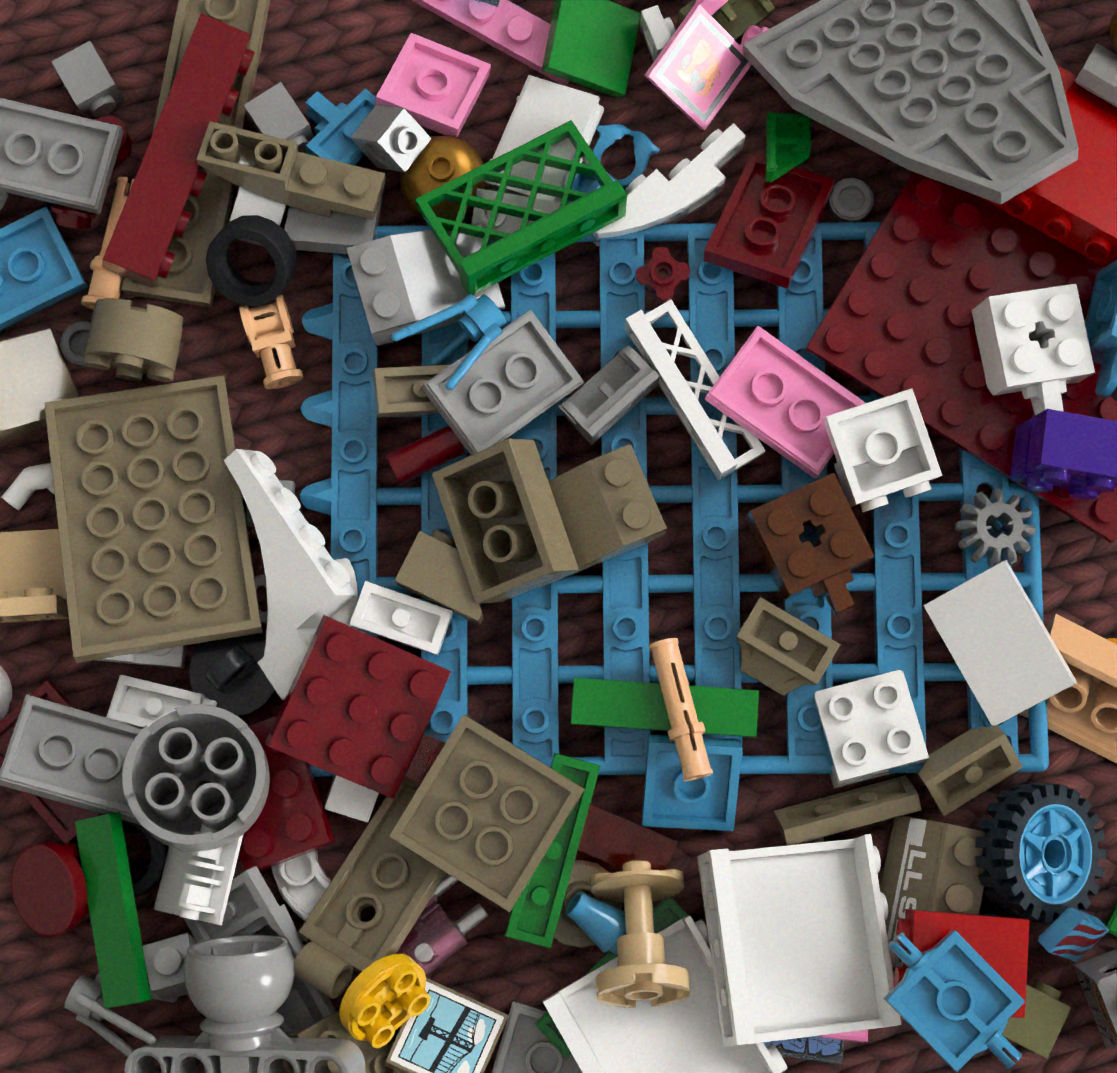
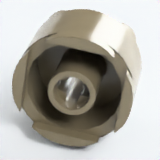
(134, 340)

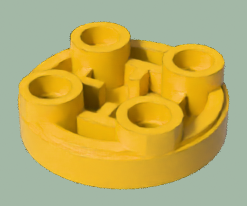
(384, 999)

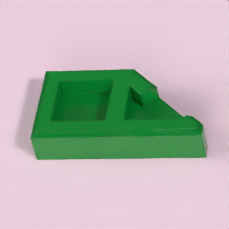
(786, 143)

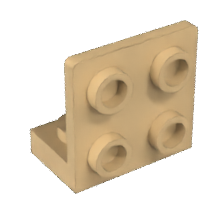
(31, 576)

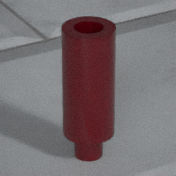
(425, 454)

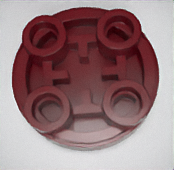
(50, 888)

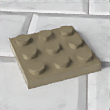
(487, 812)

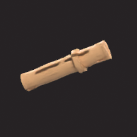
(680, 708)

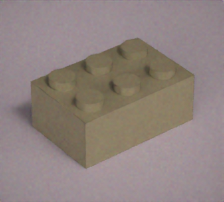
(504, 521)

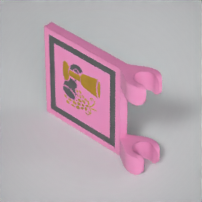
(701, 64)

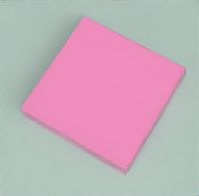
(434, 84)

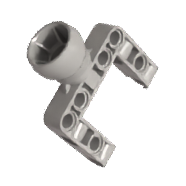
(239, 989)

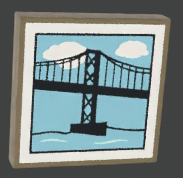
(449, 1036)

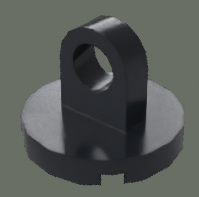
(230, 674)

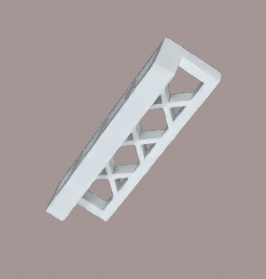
(680, 391)

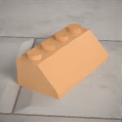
(1088, 708)

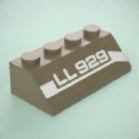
(930, 869)

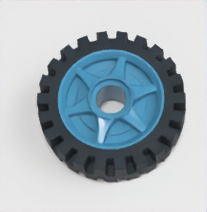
(1040, 851)

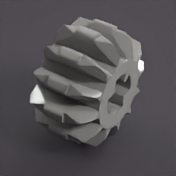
(986, 511)

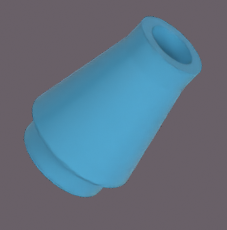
(598, 920)

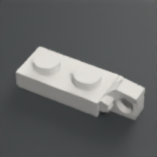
(144, 702)

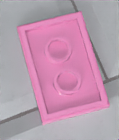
(781, 400)

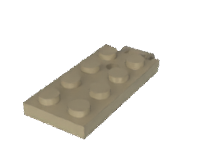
(375, 875)

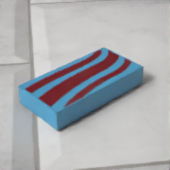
(1072, 934)

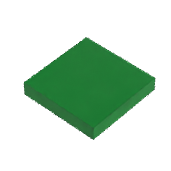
(592, 44)

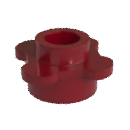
(72, 217)
(662, 286)

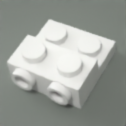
(882, 450)

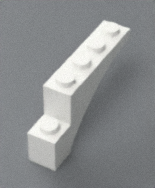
(298, 569)

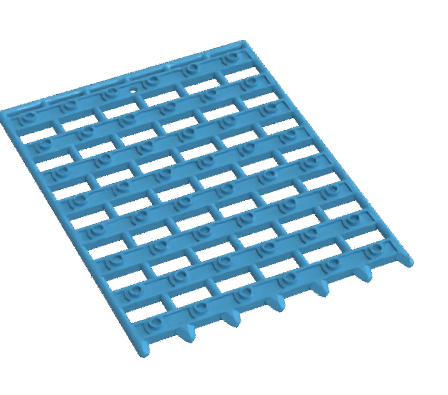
(716, 585)

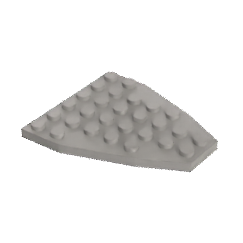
(930, 86)

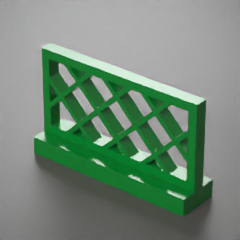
(534, 240)

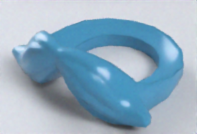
(642, 147)

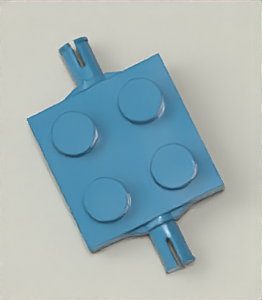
(954, 1000)

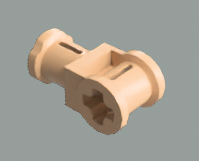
(270, 334)

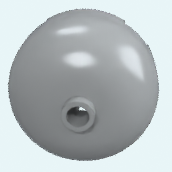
(194, 772)

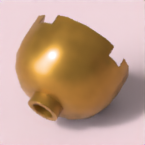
(436, 165)

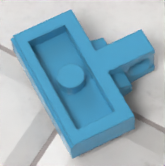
(337, 125)

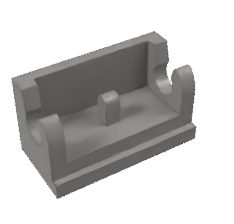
(610, 394)

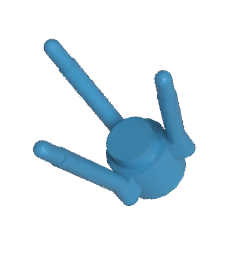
(479, 320)

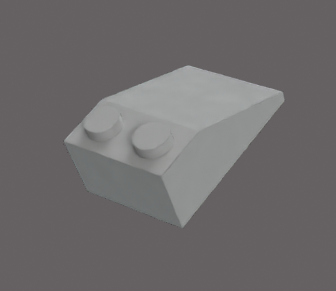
(410, 279)

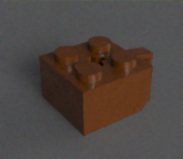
(799, 565)

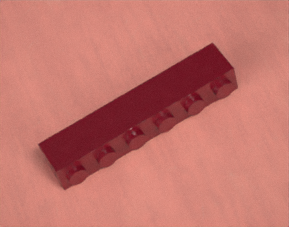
(170, 166)

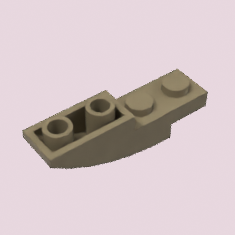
(290, 177)

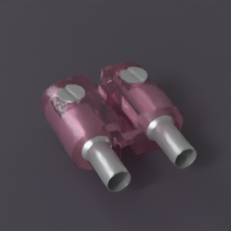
(436, 935)

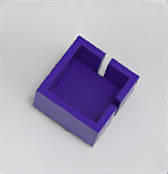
(1067, 453)

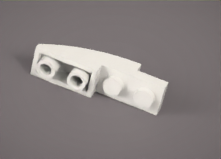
(691, 187)

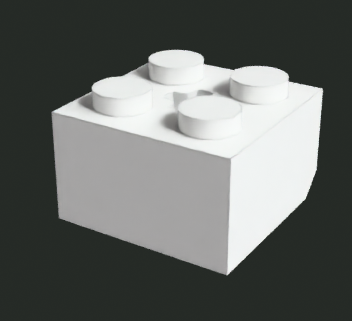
(1039, 366)

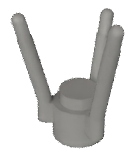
(88, 1003)

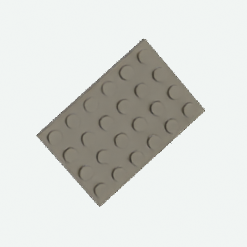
(150, 519)

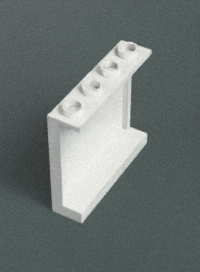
(798, 940)
(658, 1038)

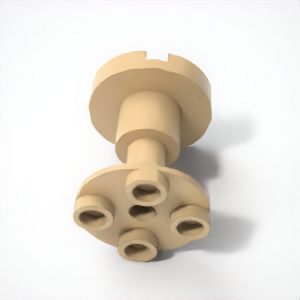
(641, 952)

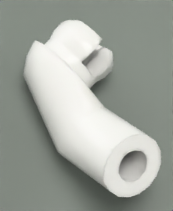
(27, 482)

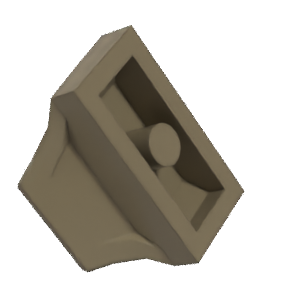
(783, 649)
(968, 767)

